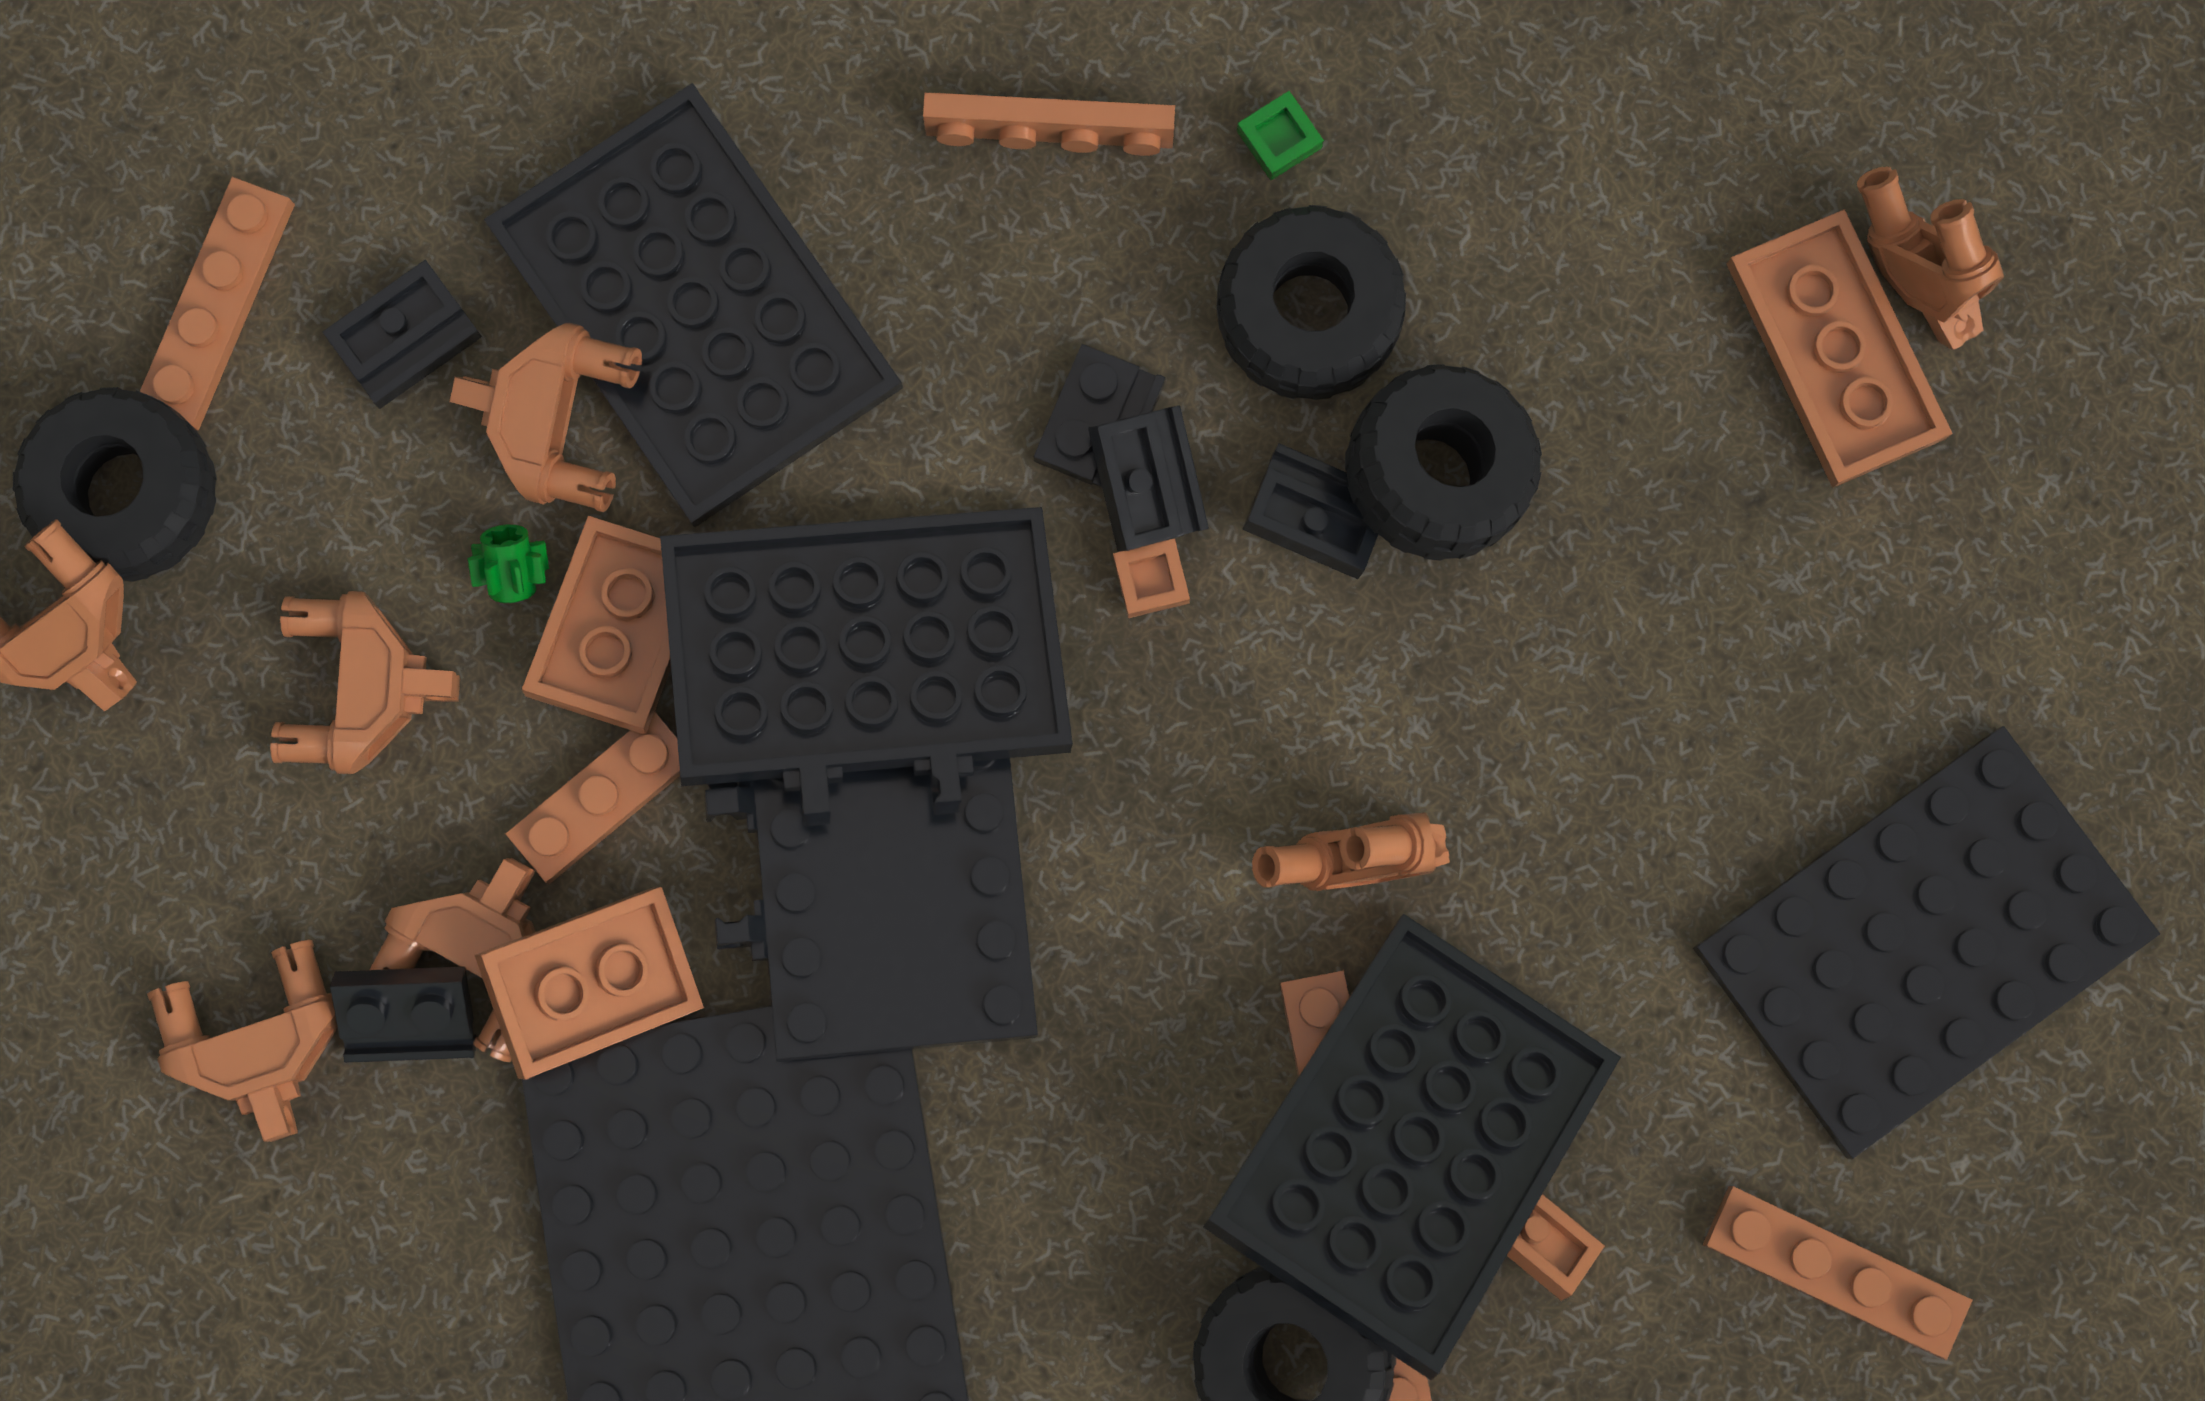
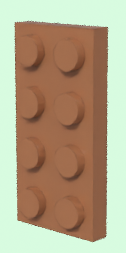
(1838, 348)

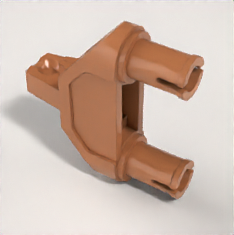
(1933, 266)
(531, 408)
(74, 633)
(377, 684)
(1356, 855)
(461, 928)
(259, 1061)

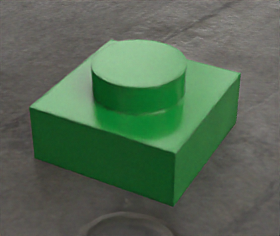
(1279, 135)

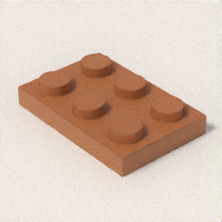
(607, 631)
(589, 982)

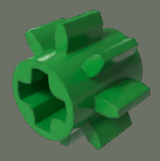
(508, 563)

